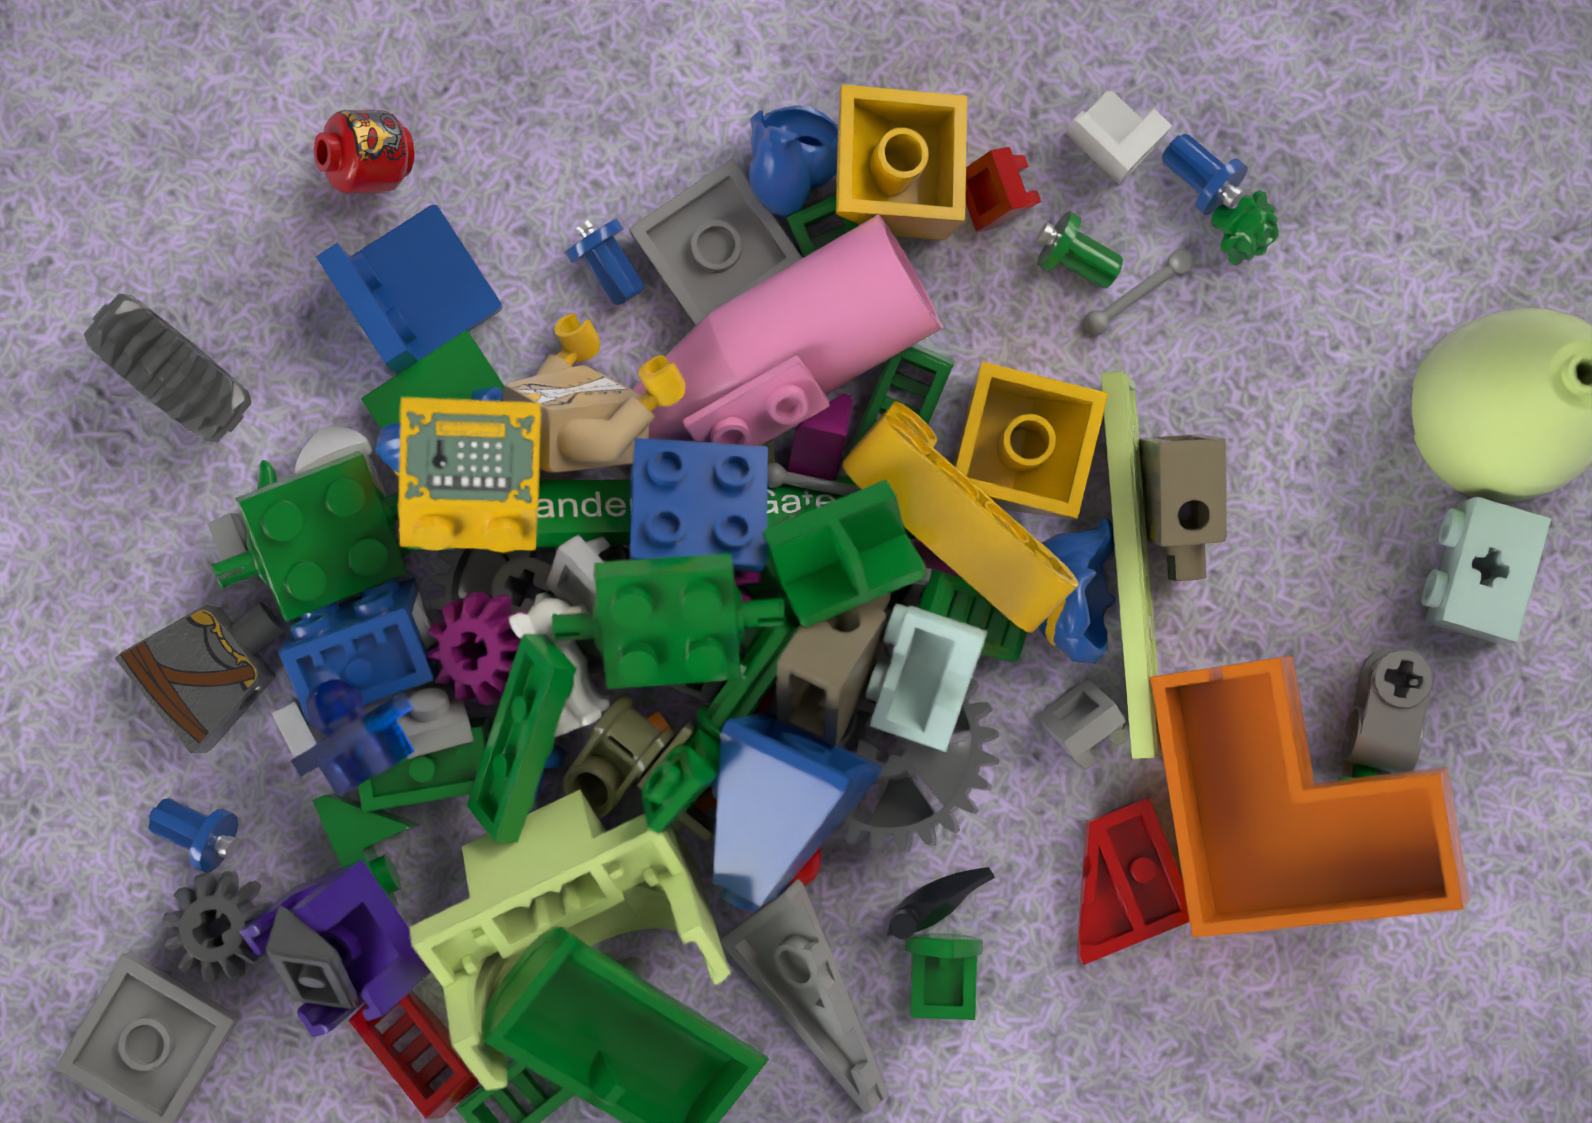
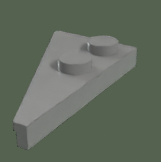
(796, 971)

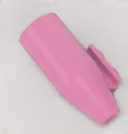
(796, 338)

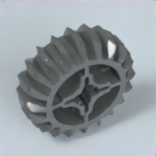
(167, 368)

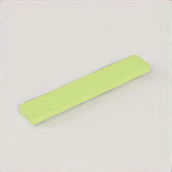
(1132, 561)

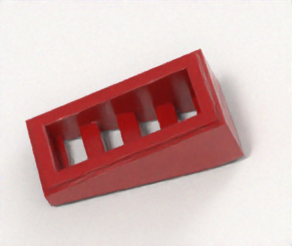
(416, 1085)

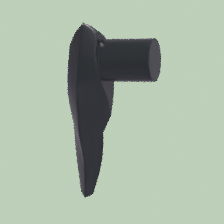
(935, 901)

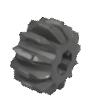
(200, 910)

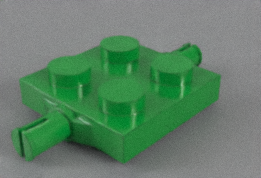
(317, 537)
(668, 620)

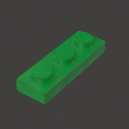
(521, 737)

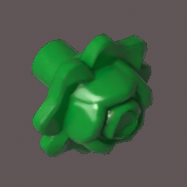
(1246, 227)

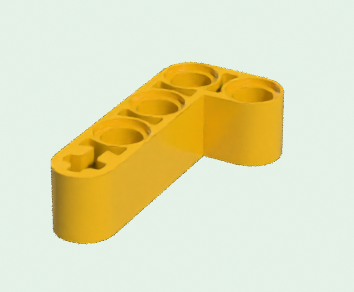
(960, 519)

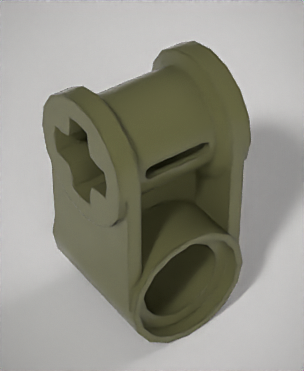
(616, 756)

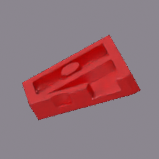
(1127, 882)

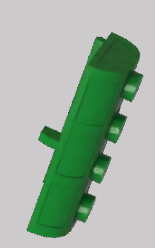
(615, 1037)

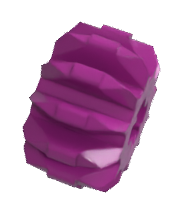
(460, 651)

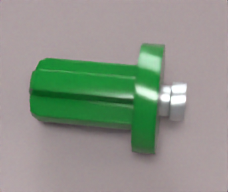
(1077, 252)

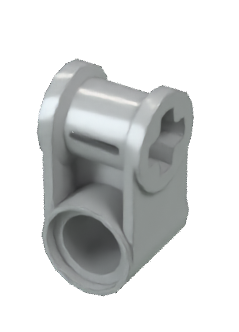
(1388, 718)

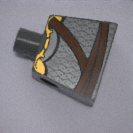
(204, 671)

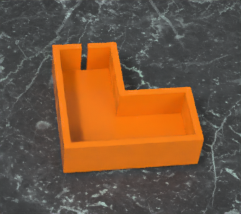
(1271, 844)

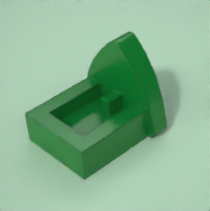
(943, 975)

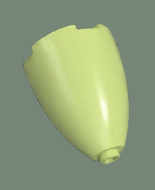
(1507, 404)

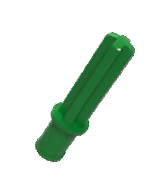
(758, 675)

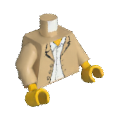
(585, 414)

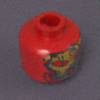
(364, 151)

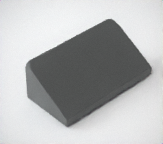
(308, 964)

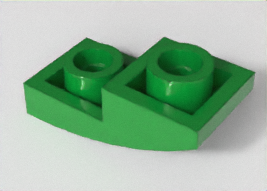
(679, 780)

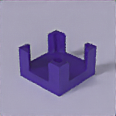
(365, 931)

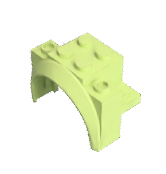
(563, 876)

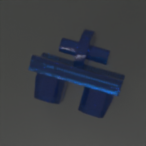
(355, 741)

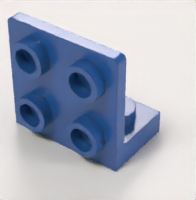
(412, 288)
(699, 501)
(360, 641)

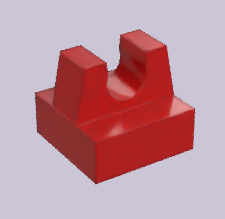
(996, 189)

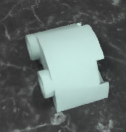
(926, 678)

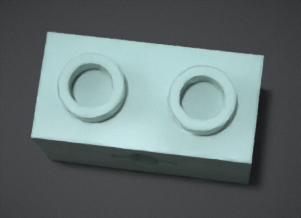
(1509, 547)

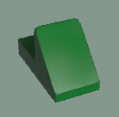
(356, 833)

